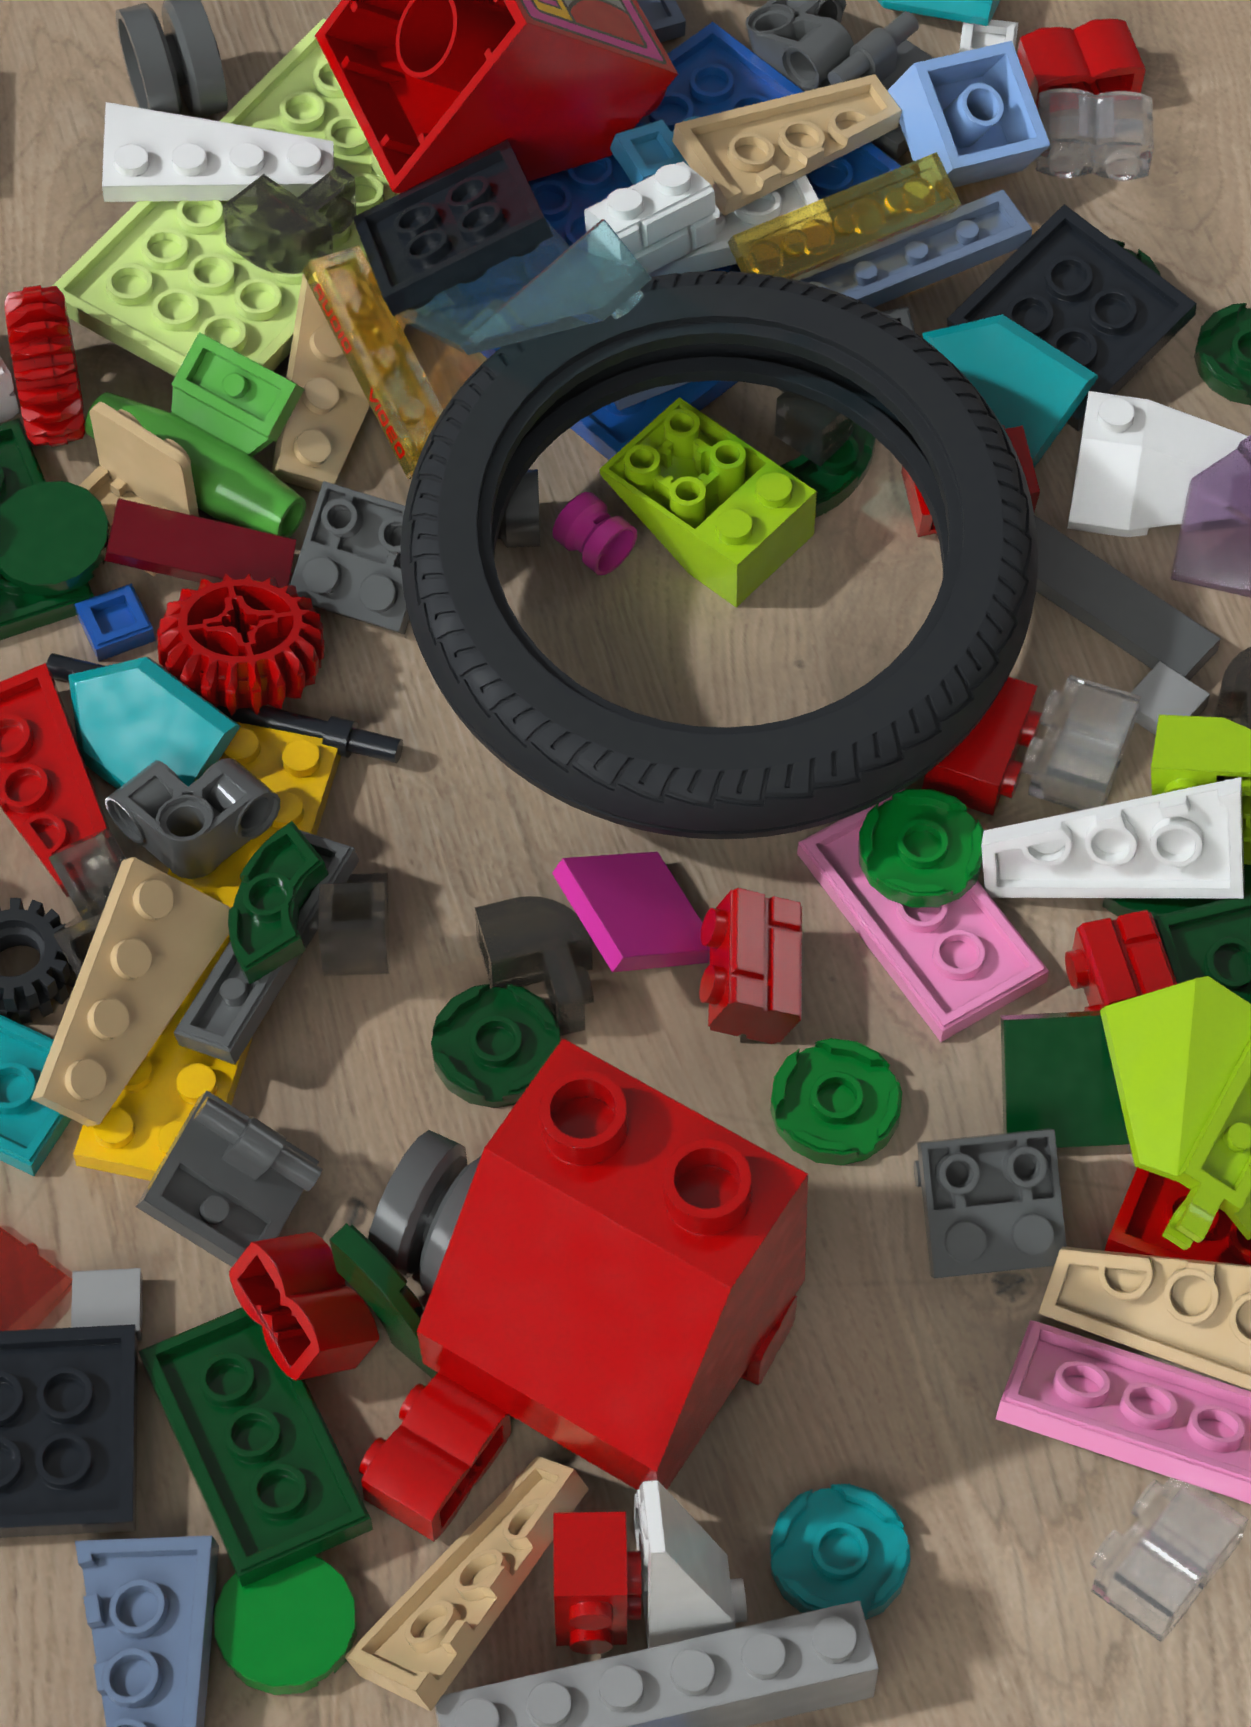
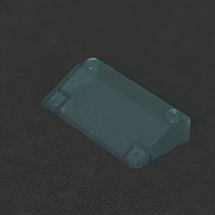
(537, 294)

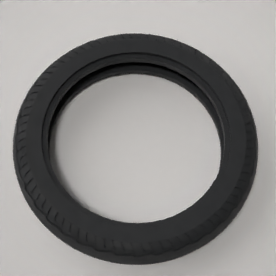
(704, 777)

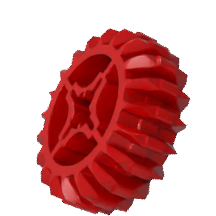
(45, 365)
(242, 642)

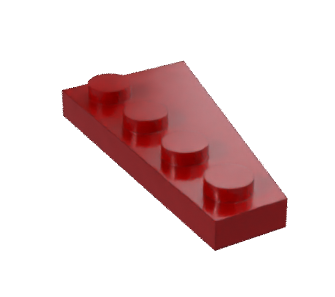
(42, 768)

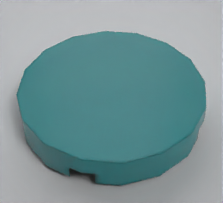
(839, 1550)

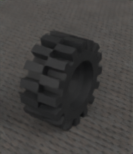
(52, 973)

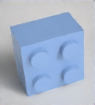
(971, 113)

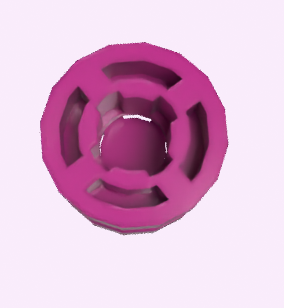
(594, 533)

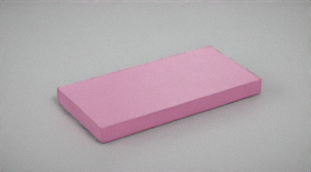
(946, 959)
(1131, 1409)

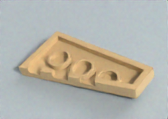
(782, 139)
(330, 408)
(132, 982)
(1160, 1305)
(456, 1601)

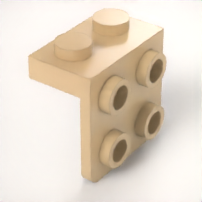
(138, 466)

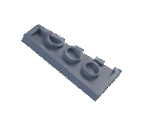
(151, 1626)

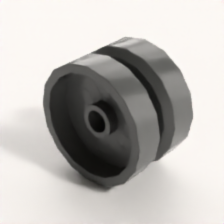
(173, 58)
(422, 1206)

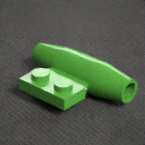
(222, 418)

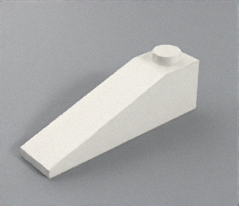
(1139, 464)
(683, 1572)

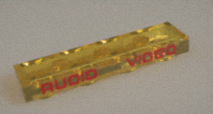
(847, 221)
(376, 351)

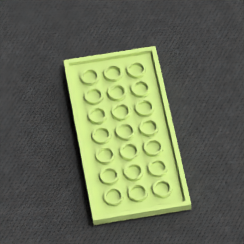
(168, 264)

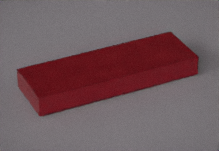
(195, 546)

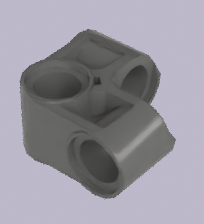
(800, 38)
(193, 824)

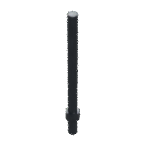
(335, 732)

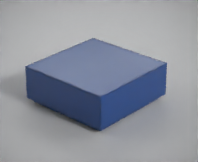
(115, 622)

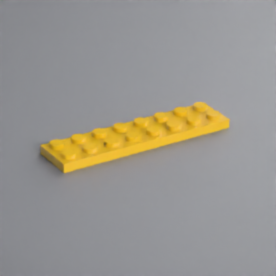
(173, 1077)

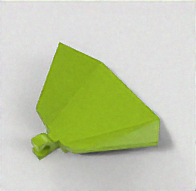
(1188, 1097)

